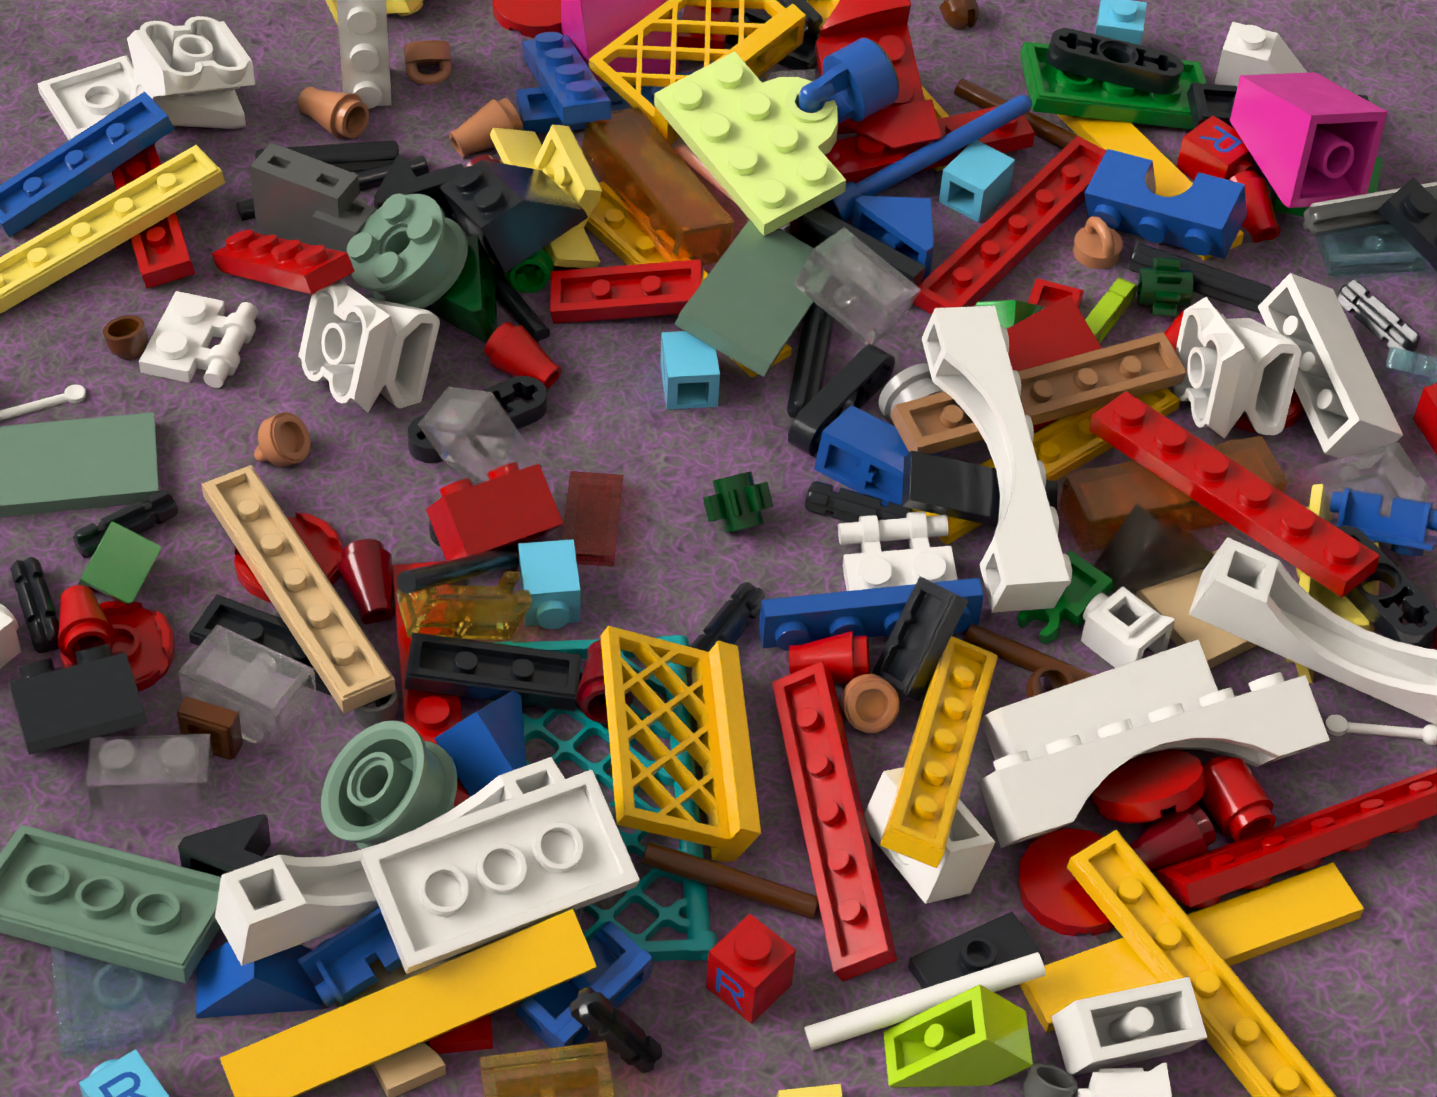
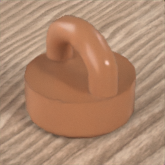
(428, 53)
(1097, 244)
(282, 440)
(869, 703)

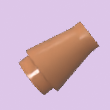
(335, 111)
(475, 132)

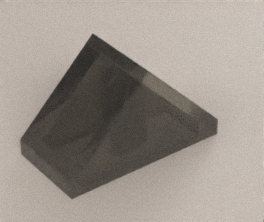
(1150, 552)

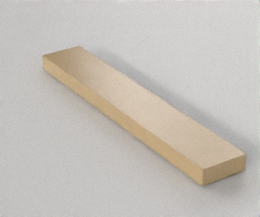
(299, 589)

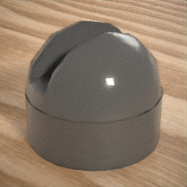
(385, 710)
(1049, 1081)

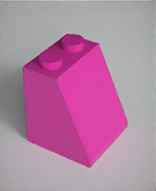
(597, 23)
(1308, 135)

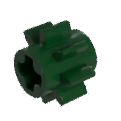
(1165, 287)
(738, 502)

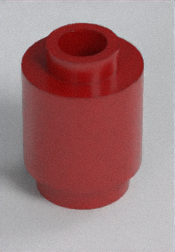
(1236, 798)

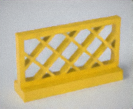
(760, 50)
(718, 745)

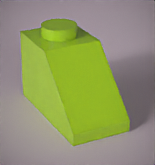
(959, 1043)

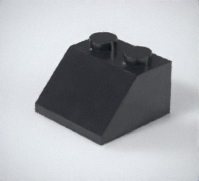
(511, 209)
(76, 699)

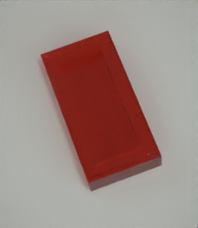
(593, 516)

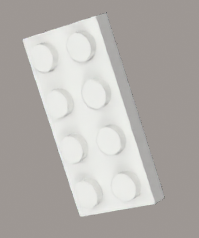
(499, 870)

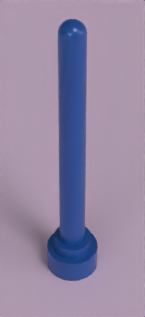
(843, 205)

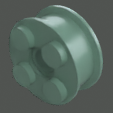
(408, 251)
(387, 785)

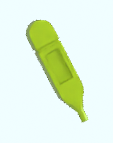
(1111, 307)

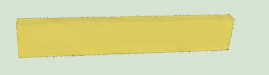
(106, 225)

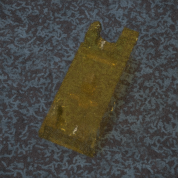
(466, 610)
(549, 1072)

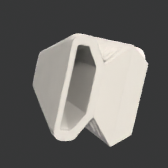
(191, 71)
(367, 347)
(1235, 370)

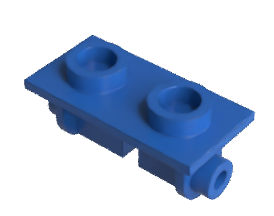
(1404, 529)
(342, 962)

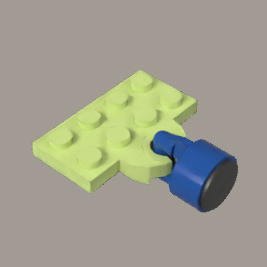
(773, 135)

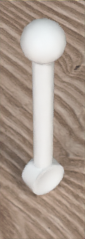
(72, 394)
(1338, 726)

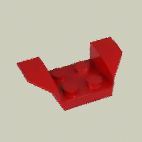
(911, 117)

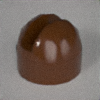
(960, 13)
(126, 337)
(1054, 677)

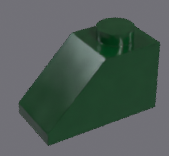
(472, 298)

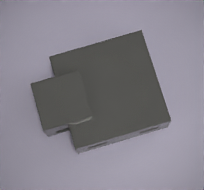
(306, 199)

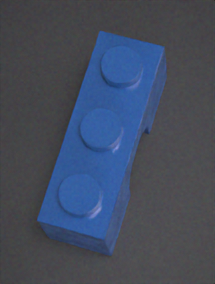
(1199, 219)

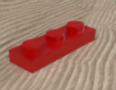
(623, 291)

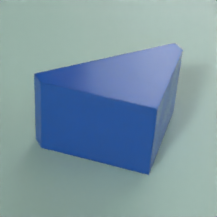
(898, 223)
(487, 743)
(255, 988)

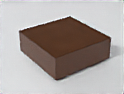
(221, 724)

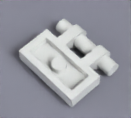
(184, 337)
(896, 567)

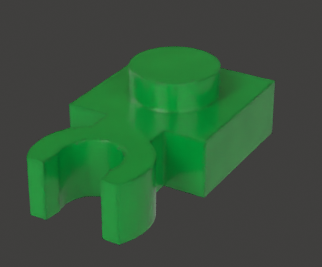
(1084, 586)

